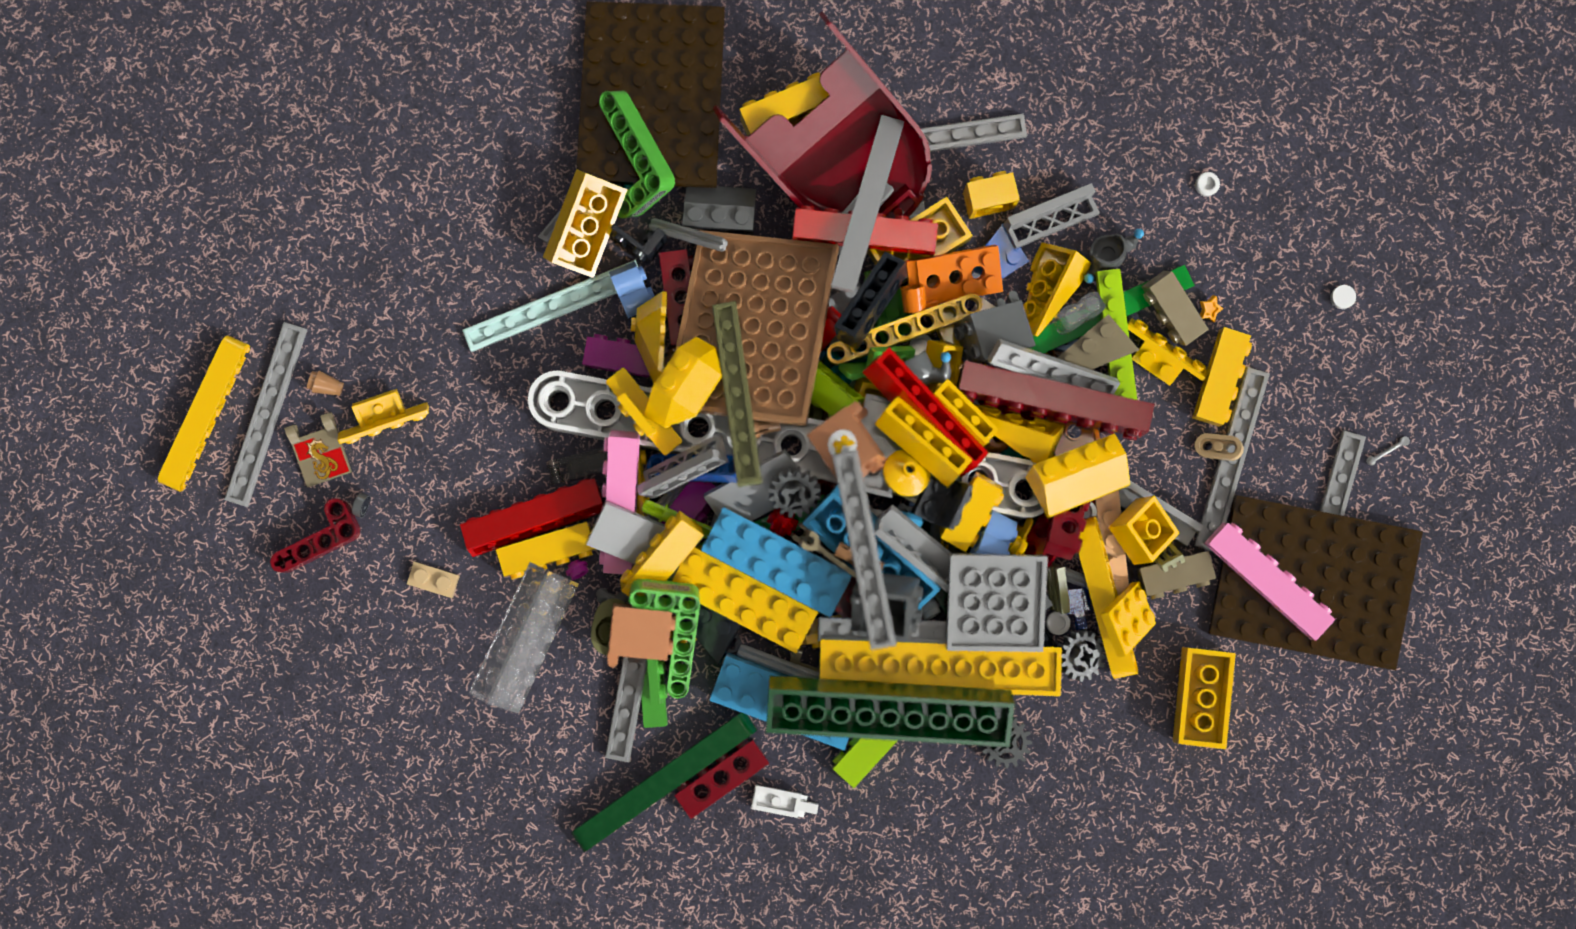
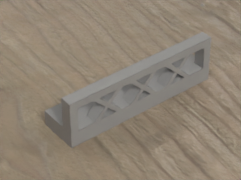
(1048, 208)
(686, 470)
(1185, 525)
(914, 545)

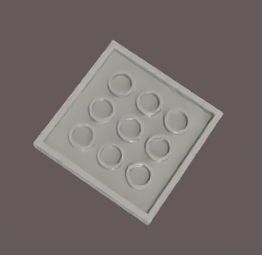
(996, 602)

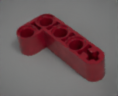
(314, 541)

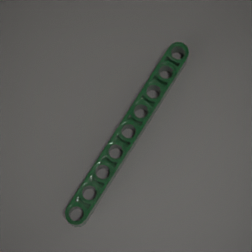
(664, 781)

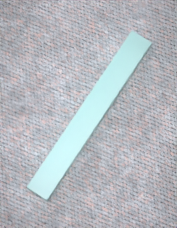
(540, 311)

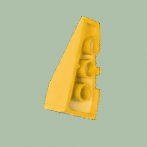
(1053, 281)
(650, 333)
(1030, 438)

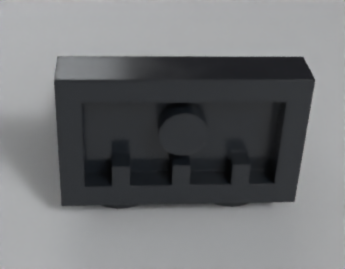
(654, 243)
(942, 504)

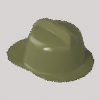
(601, 625)

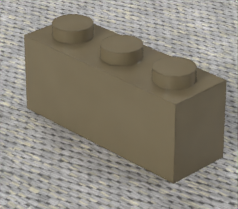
(1174, 308)
(1196, 570)

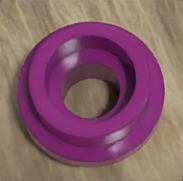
(577, 569)

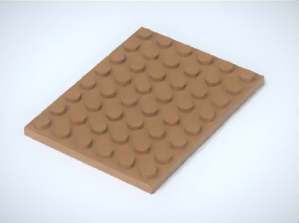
(782, 315)

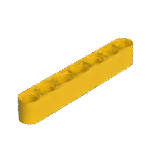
(914, 324)
(202, 413)
(1102, 593)

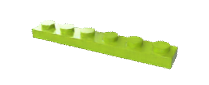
(1111, 292)

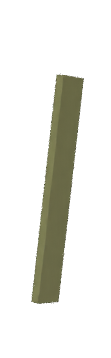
(737, 394)

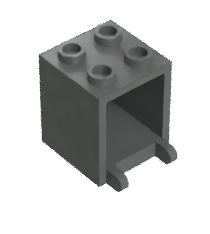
(982, 329)
(898, 590)

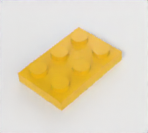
(1128, 619)

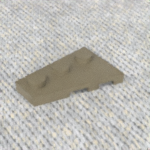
(1100, 345)

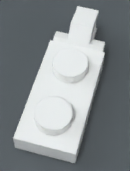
(782, 802)

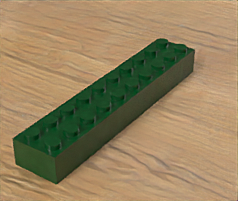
(889, 711)

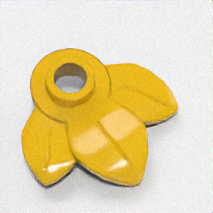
(1019, 545)

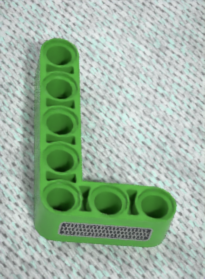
(642, 151)
(683, 630)

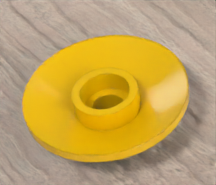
(899, 479)

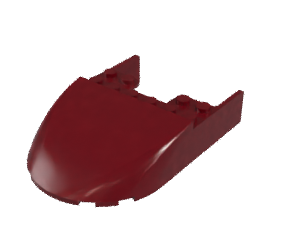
(828, 150)

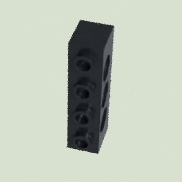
(871, 300)

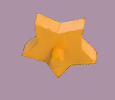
(1210, 308)

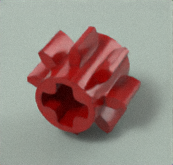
(782, 523)

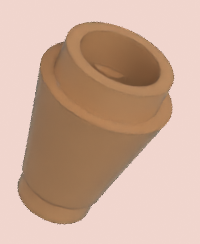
(324, 384)

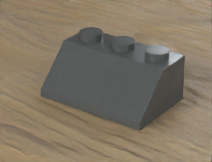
(720, 209)

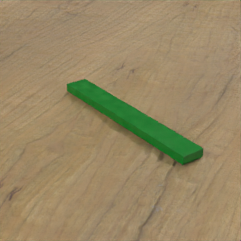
(1134, 302)

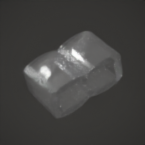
(1081, 312)

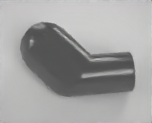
(603, 595)

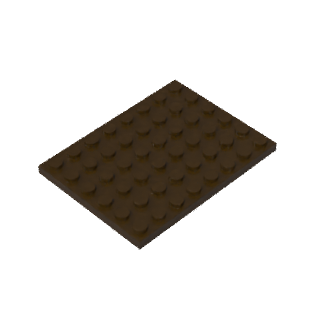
(672, 72)
(1347, 563)

